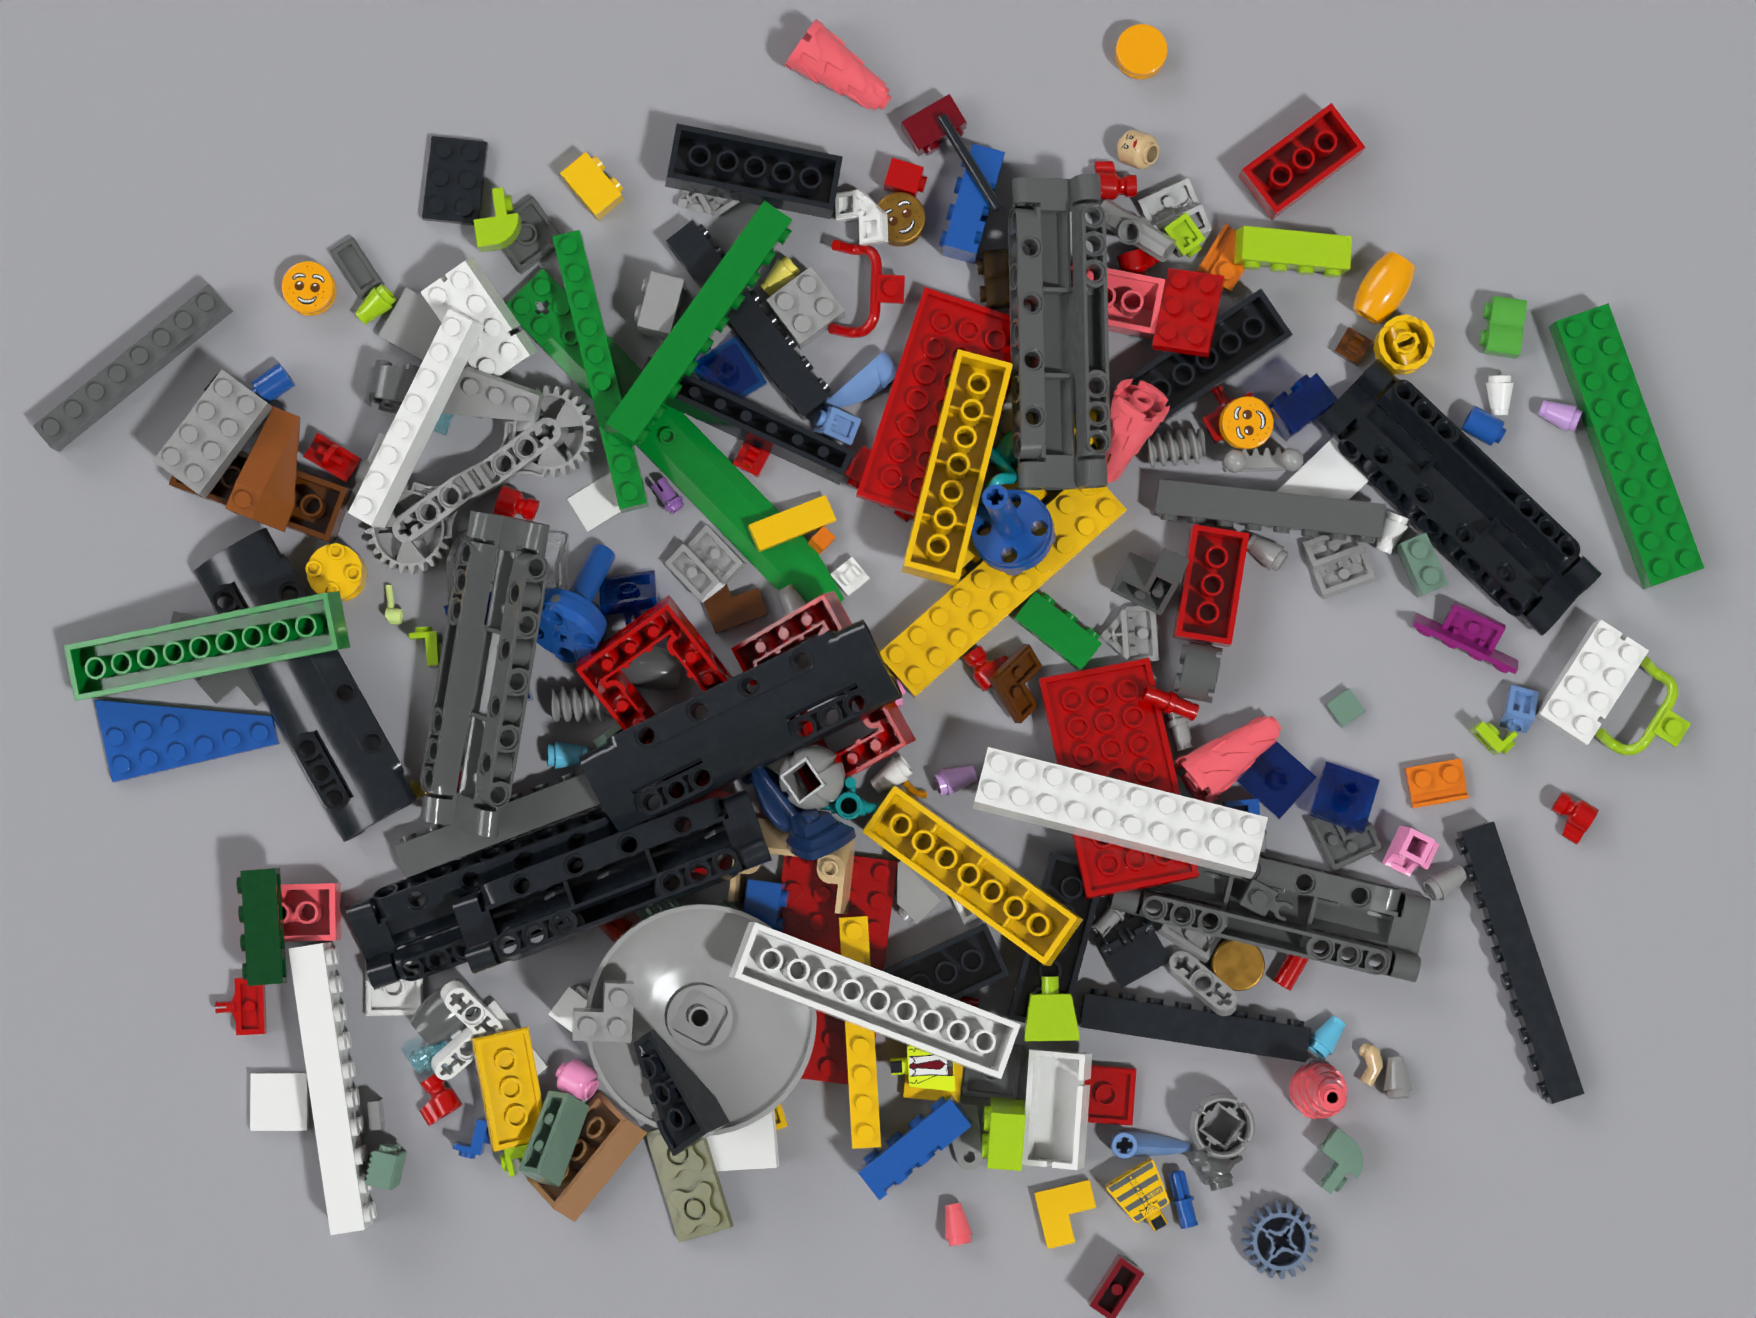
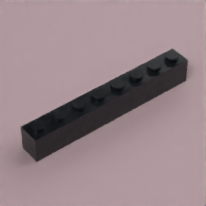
(753, 326)
(761, 428)
(1194, 1027)

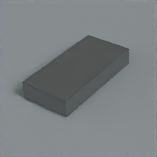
(356, 267)

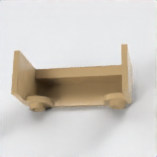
(832, 868)

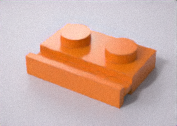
(1221, 259)
(1436, 783)

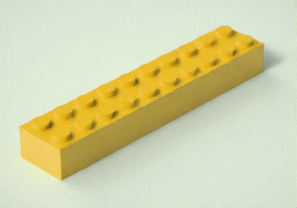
(991, 595)

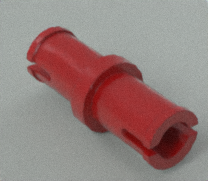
(1169, 702)

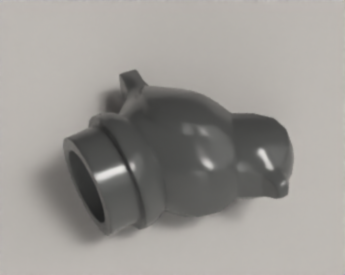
(1215, 1170)

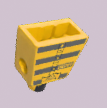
(1141, 1194)

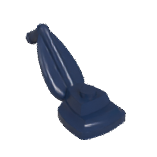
(810, 831)

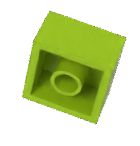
(1005, 1135)

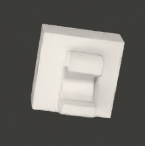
(850, 576)

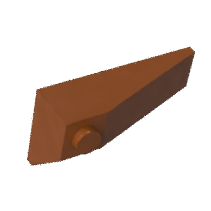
(269, 475)

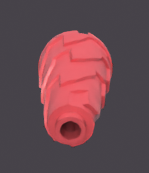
(827, 61)
(1133, 419)
(1221, 761)
(1318, 1090)

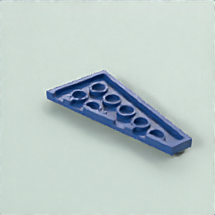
(162, 738)

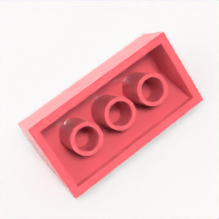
(1132, 302)

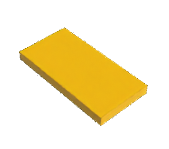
(508, 1086)

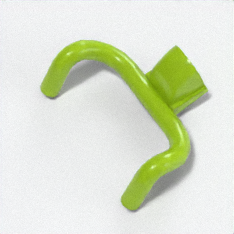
(1664, 724)

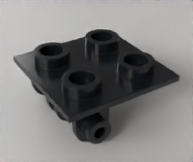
(1132, 949)

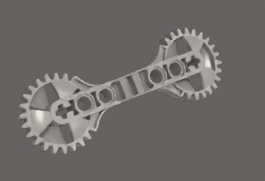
(482, 479)

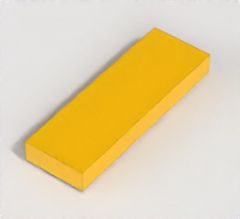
(792, 523)

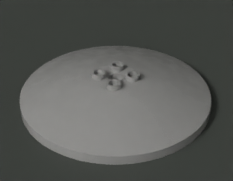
(681, 963)

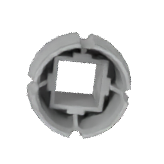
(825, 768)
(1240, 1134)

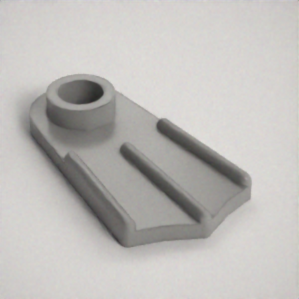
(969, 1140)

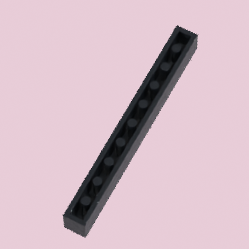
(1519, 962)

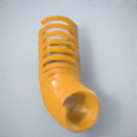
(912, 789)

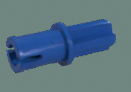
(1182, 1199)

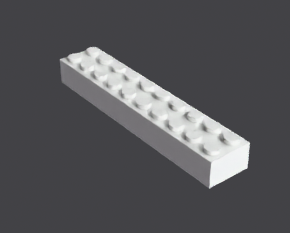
(1120, 813)
(874, 1000)
(331, 1087)

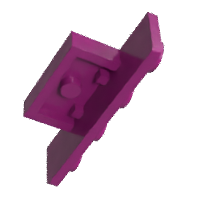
(1470, 632)

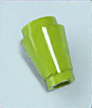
(375, 304)

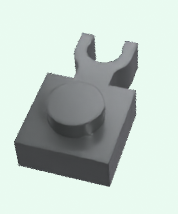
(1261, 898)

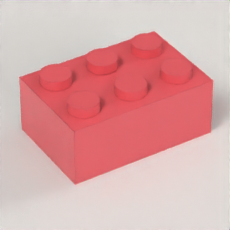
(311, 912)

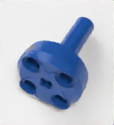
(1012, 530)
(569, 620)

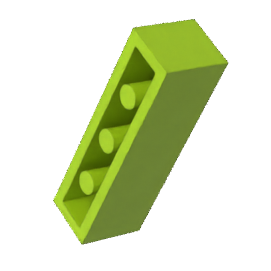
(1292, 250)

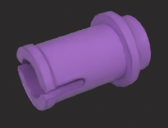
(668, 496)

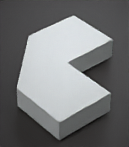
(872, 219)

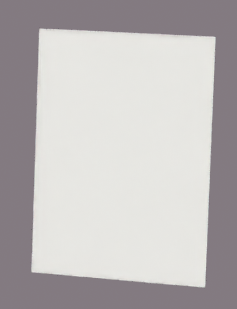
(595, 502)

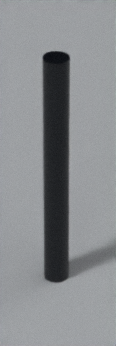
(969, 163)

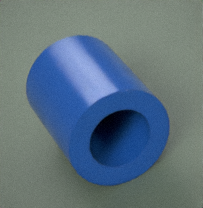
(272, 383)
(1484, 426)

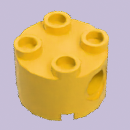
(1404, 344)
(337, 569)

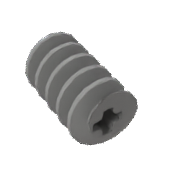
(1176, 447)
(578, 705)

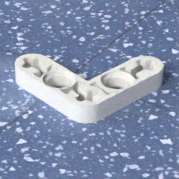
(473, 1030)

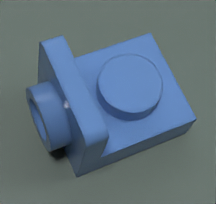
(836, 424)
(1519, 709)

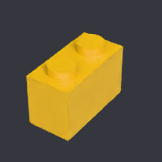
(592, 186)

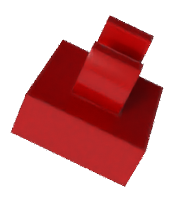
(751, 459)

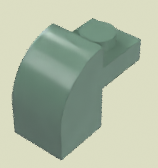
(1345, 1154)

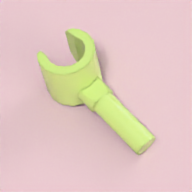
(392, 614)

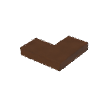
(729, 611)
(1011, 682)

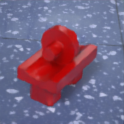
(332, 457)

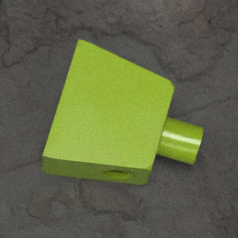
(1051, 1014)

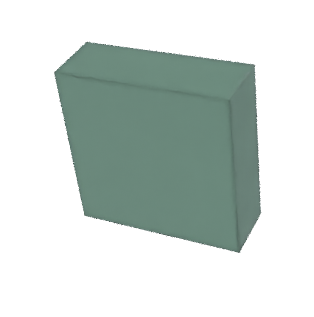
(1345, 707)

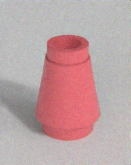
(956, 1225)

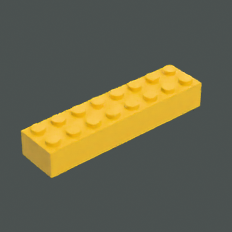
(956, 468)
(972, 876)

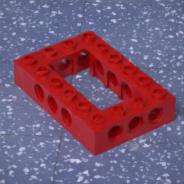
(819, 617)
(605, 678)

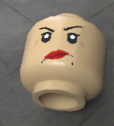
(1137, 149)

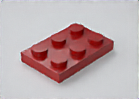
(1188, 312)

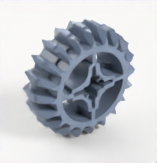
(1274, 1251)

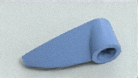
(866, 383)
(1147, 1144)

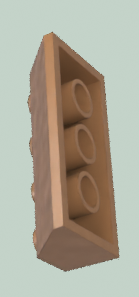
(600, 1150)

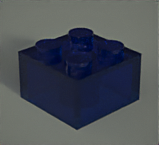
(1304, 404)

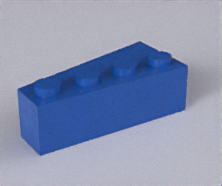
(971, 209)
(914, 1146)

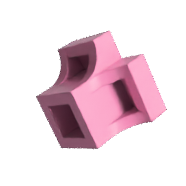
(1410, 850)

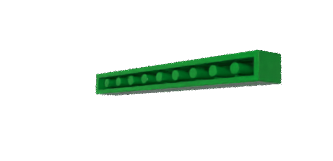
(697, 325)
(598, 366)

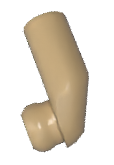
(1373, 1061)

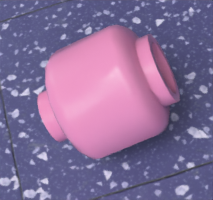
(577, 1079)

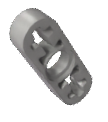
(1223, 990)

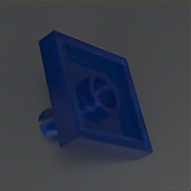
(731, 369)
(628, 594)
(1276, 779)
(1344, 797)

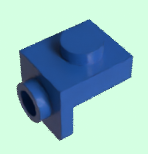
(478, 1143)

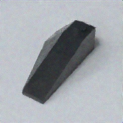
(683, 1102)

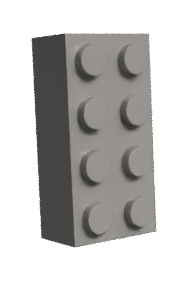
(213, 434)

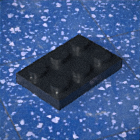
(454, 180)

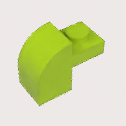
(498, 231)

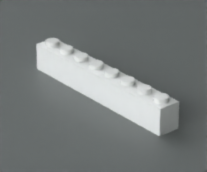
(416, 418)

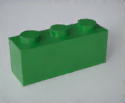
(1058, 630)

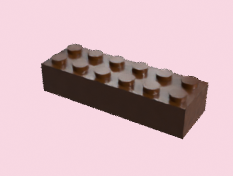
(318, 502)

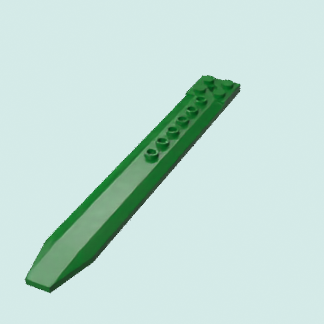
(679, 450)

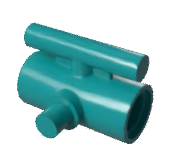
(849, 793)

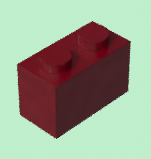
(924, 130)
(1115, 1287)

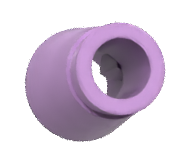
(1561, 415)
(954, 779)

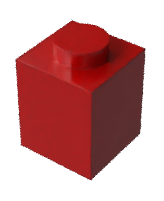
(905, 177)

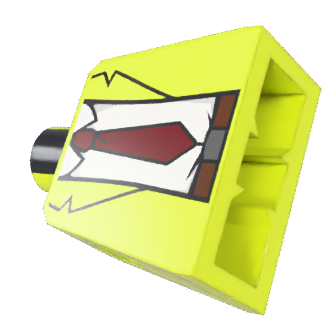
(924, 1070)

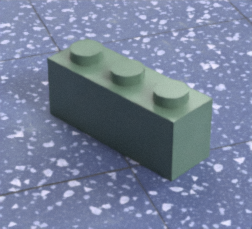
(554, 1138)

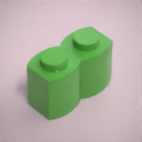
(1503, 327)

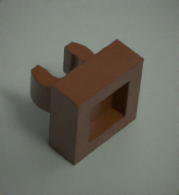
(1352, 346)

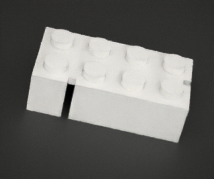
(472, 294)
(1590, 683)
(1056, 1108)

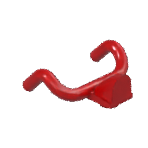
(883, 289)

